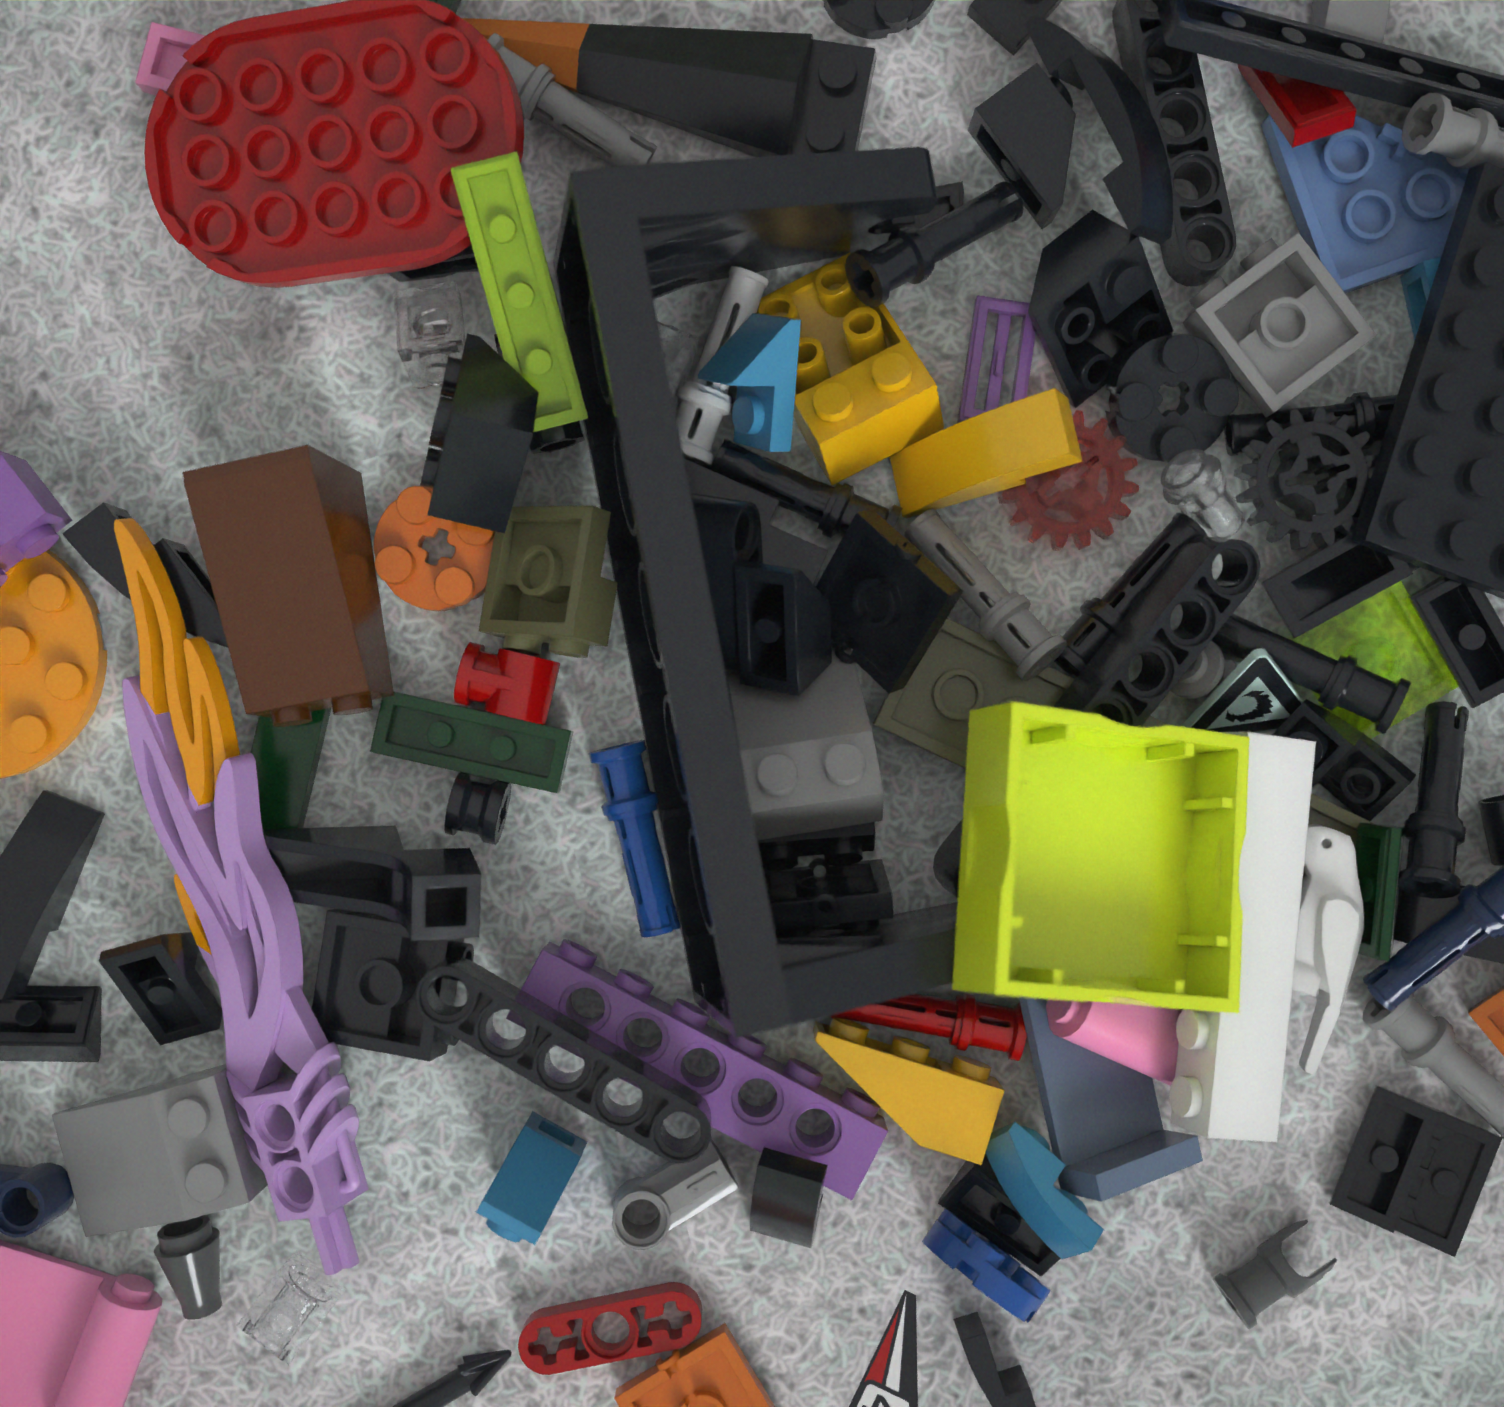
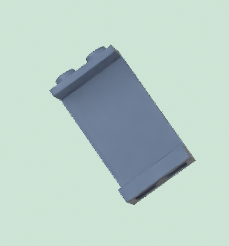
(1100, 1116)

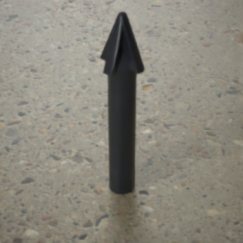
(469, 1376)

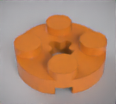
(403, 560)

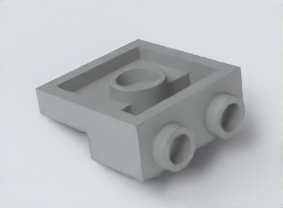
(1279, 322)

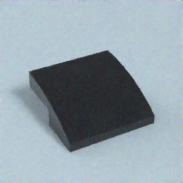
(1415, 1170)

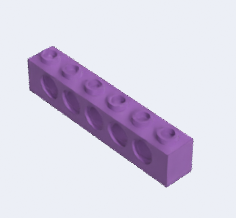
(855, 1126)

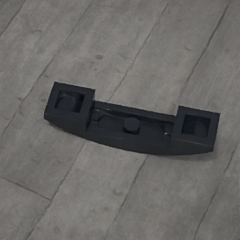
(1143, 181)

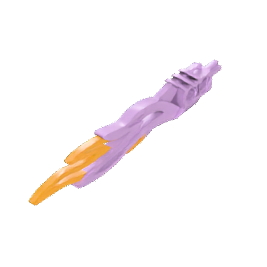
(238, 913)

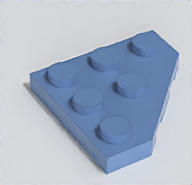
(1367, 200)

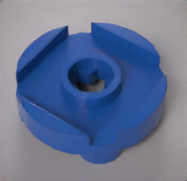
(986, 1265)

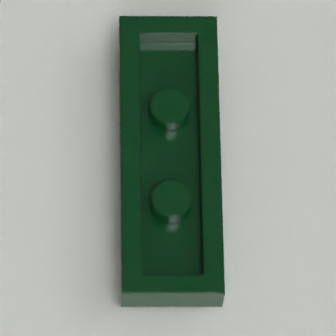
(472, 741)

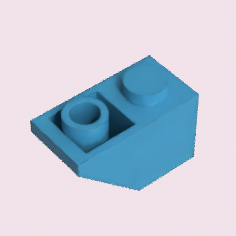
(531, 1180)

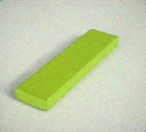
(519, 285)

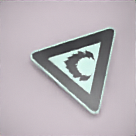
(1250, 699)

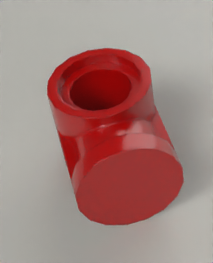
(506, 683)

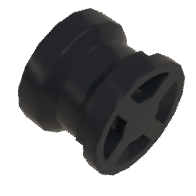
(477, 808)

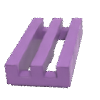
(1005, 310)

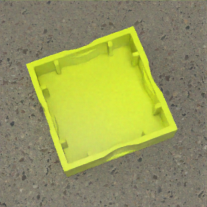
(1100, 860)

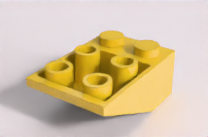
(857, 375)

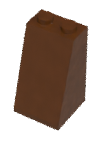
(293, 582)

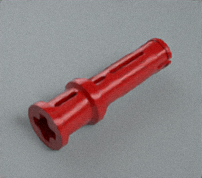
(960, 1020)

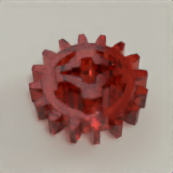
(1082, 501)

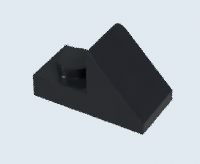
(164, 986)

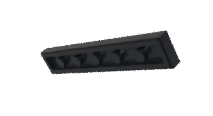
(1325, 56)

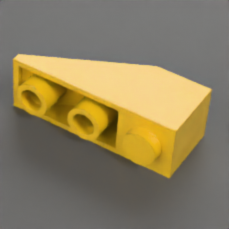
(930, 1099)

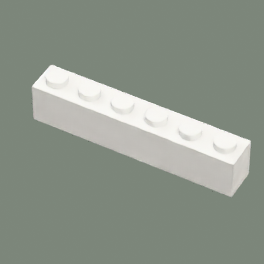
(1235, 1062)

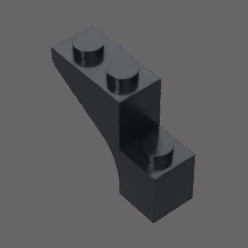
(368, 871)

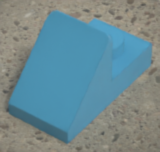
(763, 366)

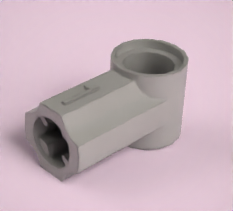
(678, 1194)

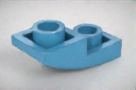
(1027, 1176)

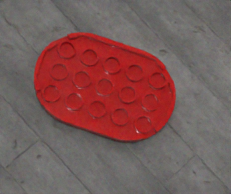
(328, 140)

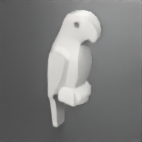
(1327, 933)

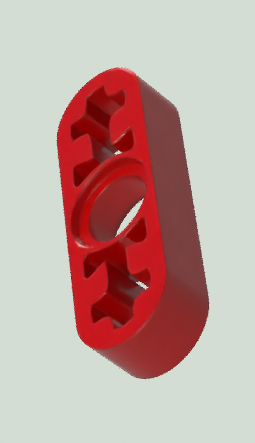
(597, 1352)

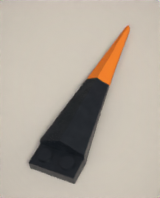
(724, 85)

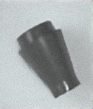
(191, 1263)

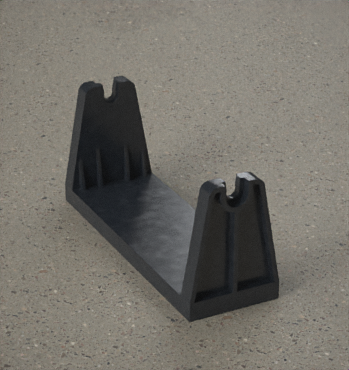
(619, 247)

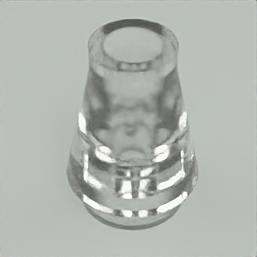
(1201, 491)

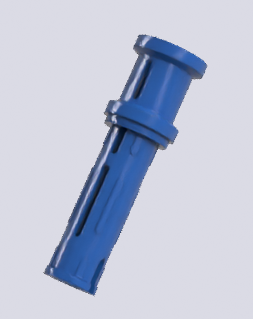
(631, 808)

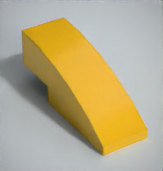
(986, 453)

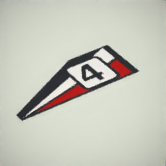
(893, 1368)

